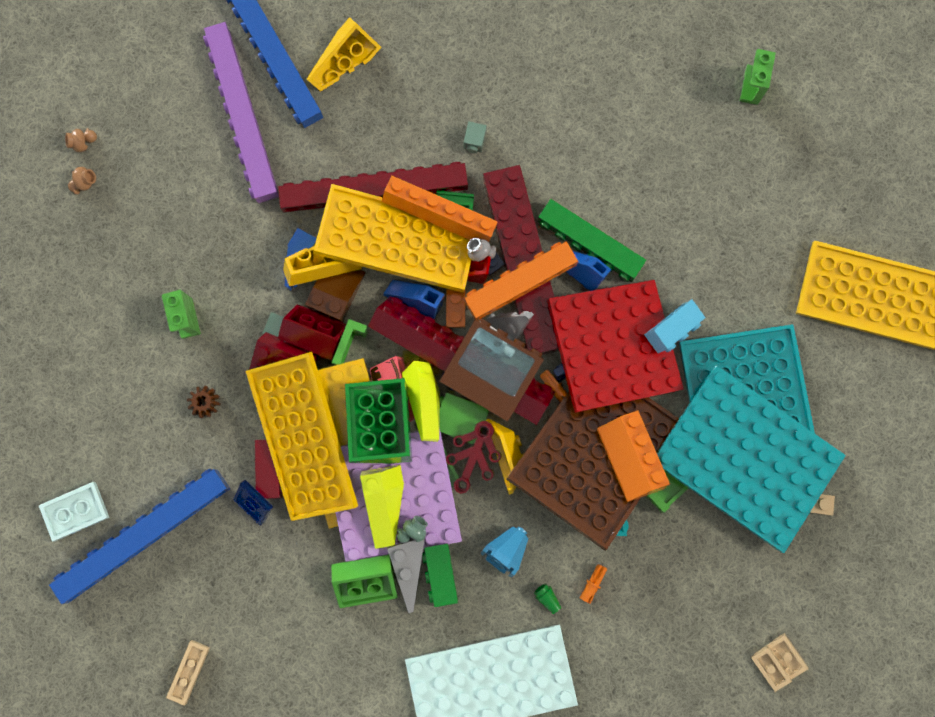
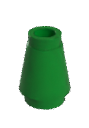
(547, 598)

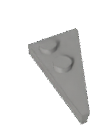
(511, 322)
(406, 564)

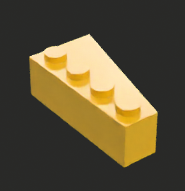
(307, 267)

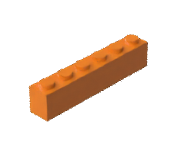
(437, 210)
(520, 281)

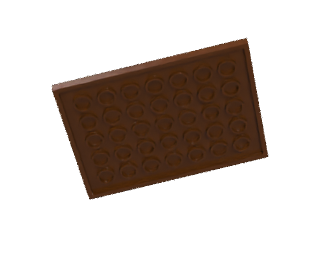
(572, 473)

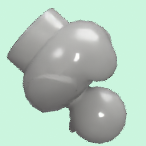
(480, 249)

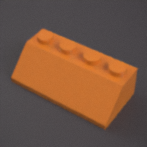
(633, 456)

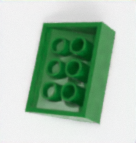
(378, 422)

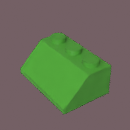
(364, 581)

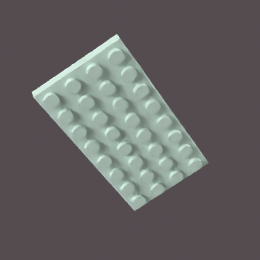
(494, 677)

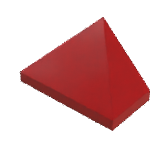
(479, 270)

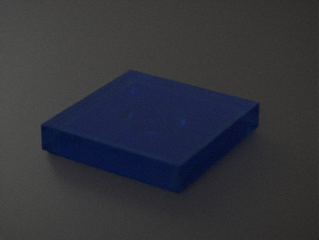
(252, 502)

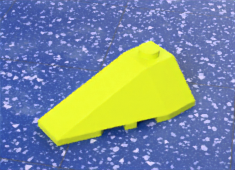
(424, 399)
(383, 499)

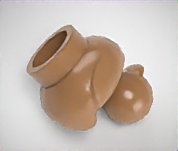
(77, 139)
(82, 180)

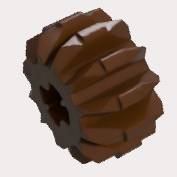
(208, 395)

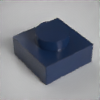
(495, 264)
(559, 373)

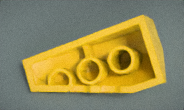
(345, 51)

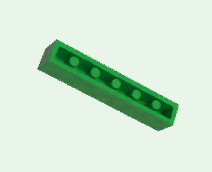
(590, 240)

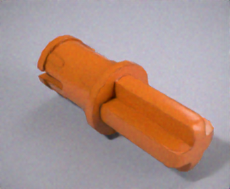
(551, 381)
(593, 584)

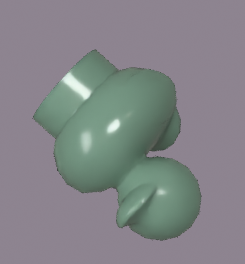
(412, 528)

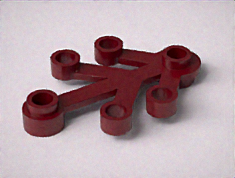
(475, 454)

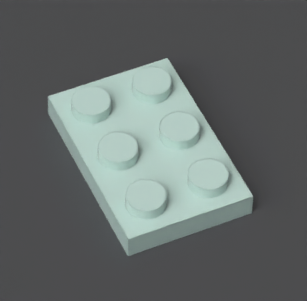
(73, 511)

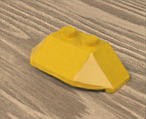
(508, 445)

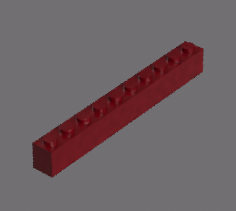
(314, 195)

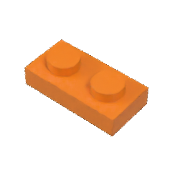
(455, 309)

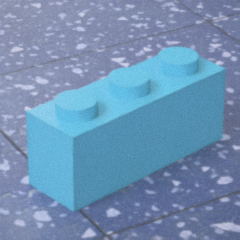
(675, 327)

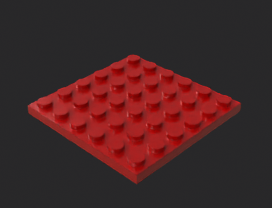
(607, 348)

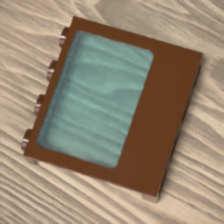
(492, 369)

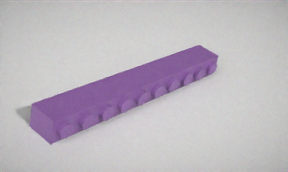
(241, 112)

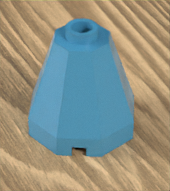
(507, 550)

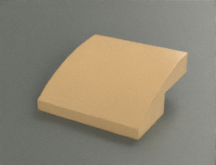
(779, 662)

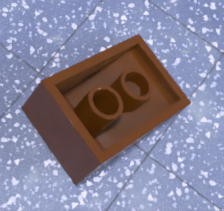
(335, 294)

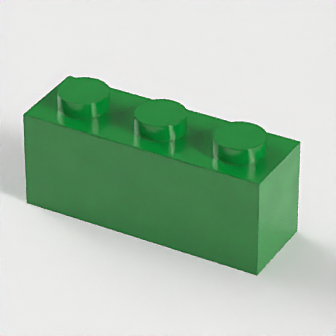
(440, 575)

